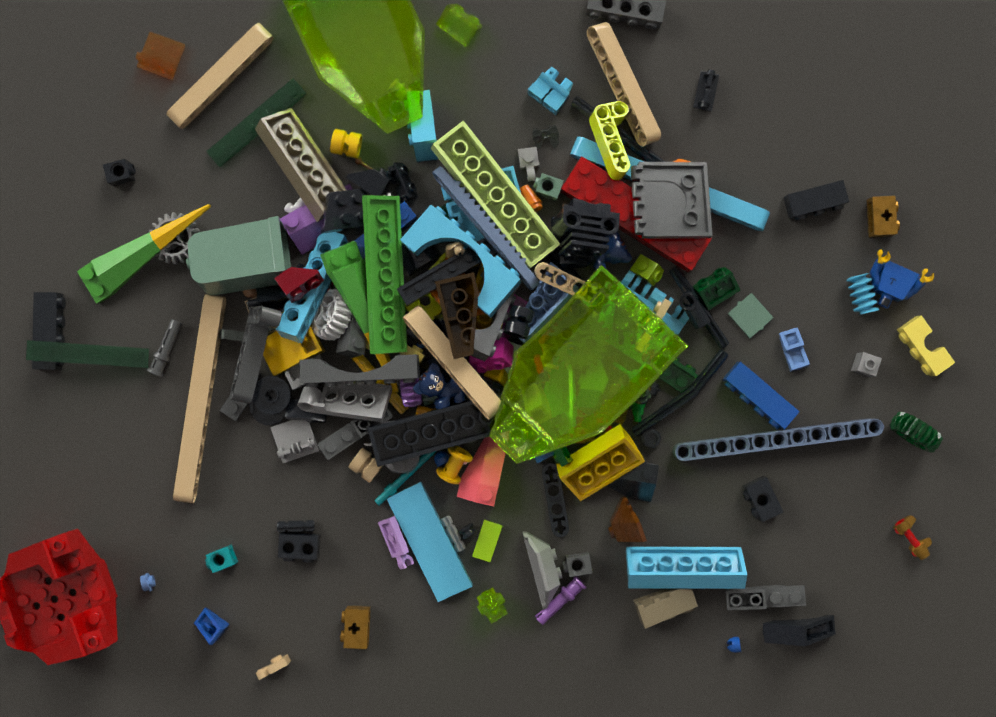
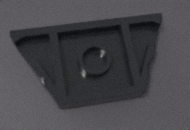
(343, 211)

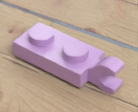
(395, 542)

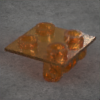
(160, 55)

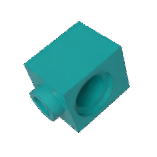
(229, 559)

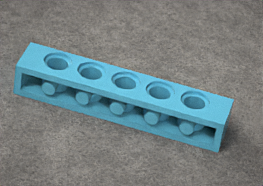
(306, 312)

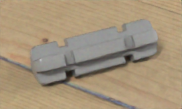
(453, 533)

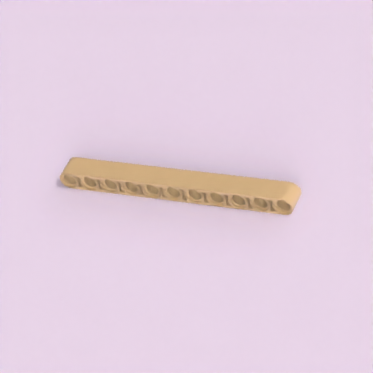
(199, 399)

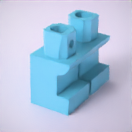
(547, 85)

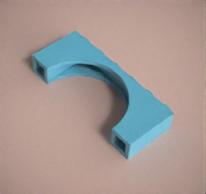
(435, 228)

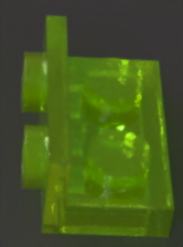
(458, 23)

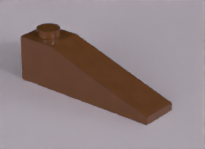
(625, 523)

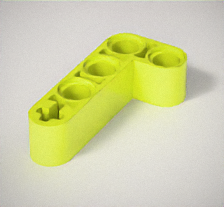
(618, 162)

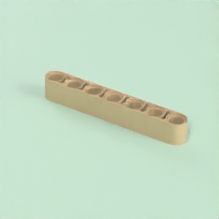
(220, 76)
(623, 83)
(459, 368)

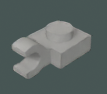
(528, 160)

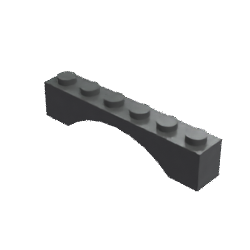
(319, 371)

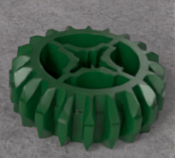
(916, 432)

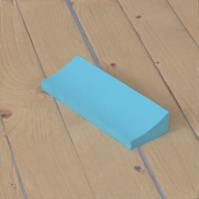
(429, 541)
(686, 568)

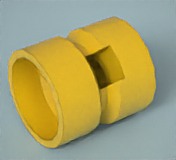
(346, 143)

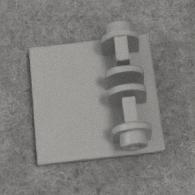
(294, 440)

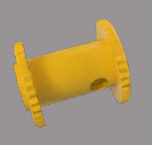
(454, 464)

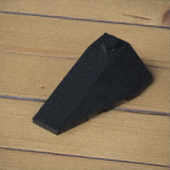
(638, 483)

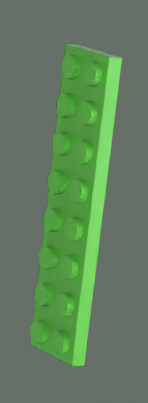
(384, 274)

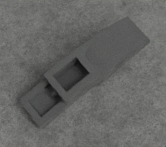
(347, 436)
(765, 596)

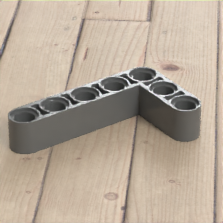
(251, 352)

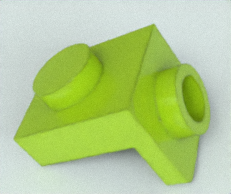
(647, 269)

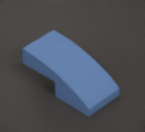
(793, 349)

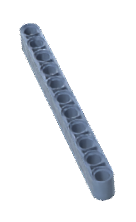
(786, 439)

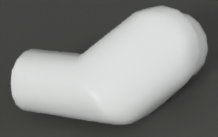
(290, 207)

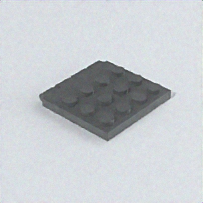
(671, 200)

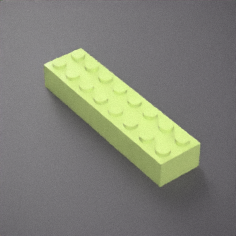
(493, 190)

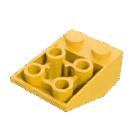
(284, 353)

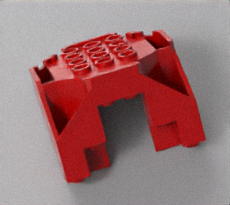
(89, 615)

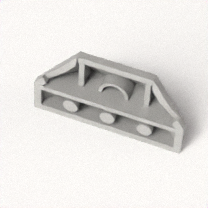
(543, 567)

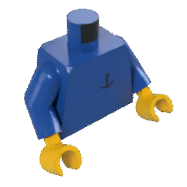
(895, 281)

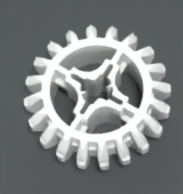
(331, 316)

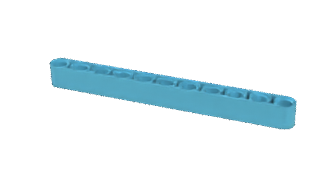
(720, 203)

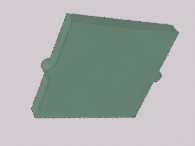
(750, 315)

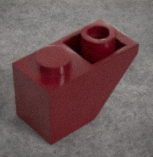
(298, 281)

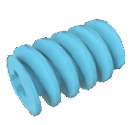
(862, 294)

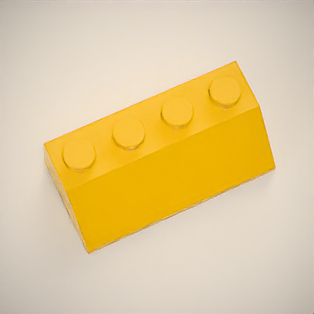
(600, 463)

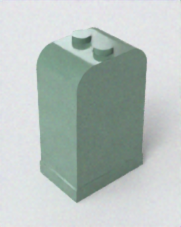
(239, 256)

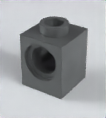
(585, 568)

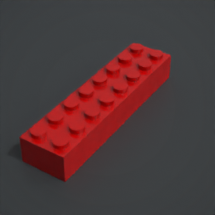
(595, 186)

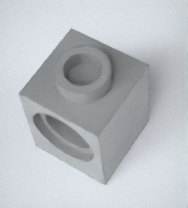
(866, 364)

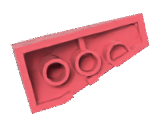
(483, 474)

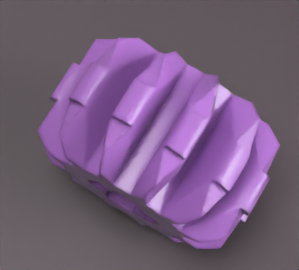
(409, 397)

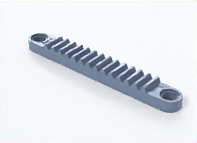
(485, 227)

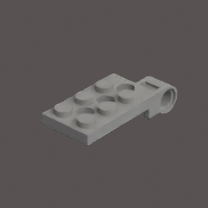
(315, 401)

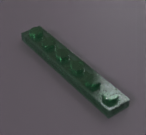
(245, 130)
(87, 354)

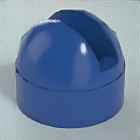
(441, 458)
(734, 644)

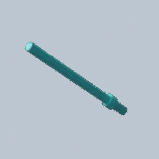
(392, 488)

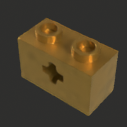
(878, 225)
(360, 638)

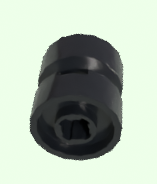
(516, 328)

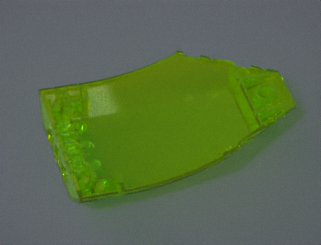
(367, 54)
(582, 369)

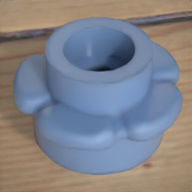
(147, 582)

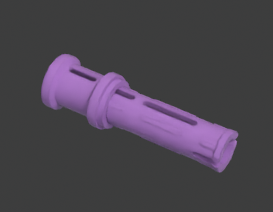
(567, 594)

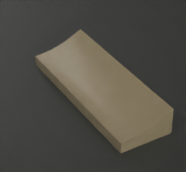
(299, 159)

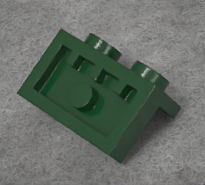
(716, 287)
(679, 376)

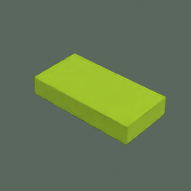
(487, 540)

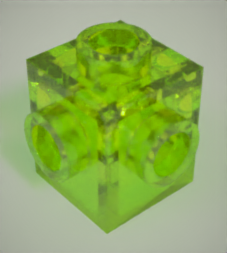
(492, 605)

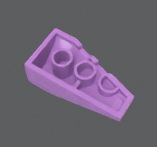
(303, 227)

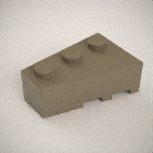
(664, 605)

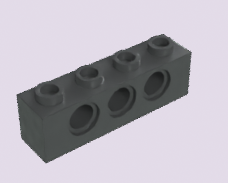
(633, 17)

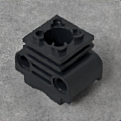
(584, 229)

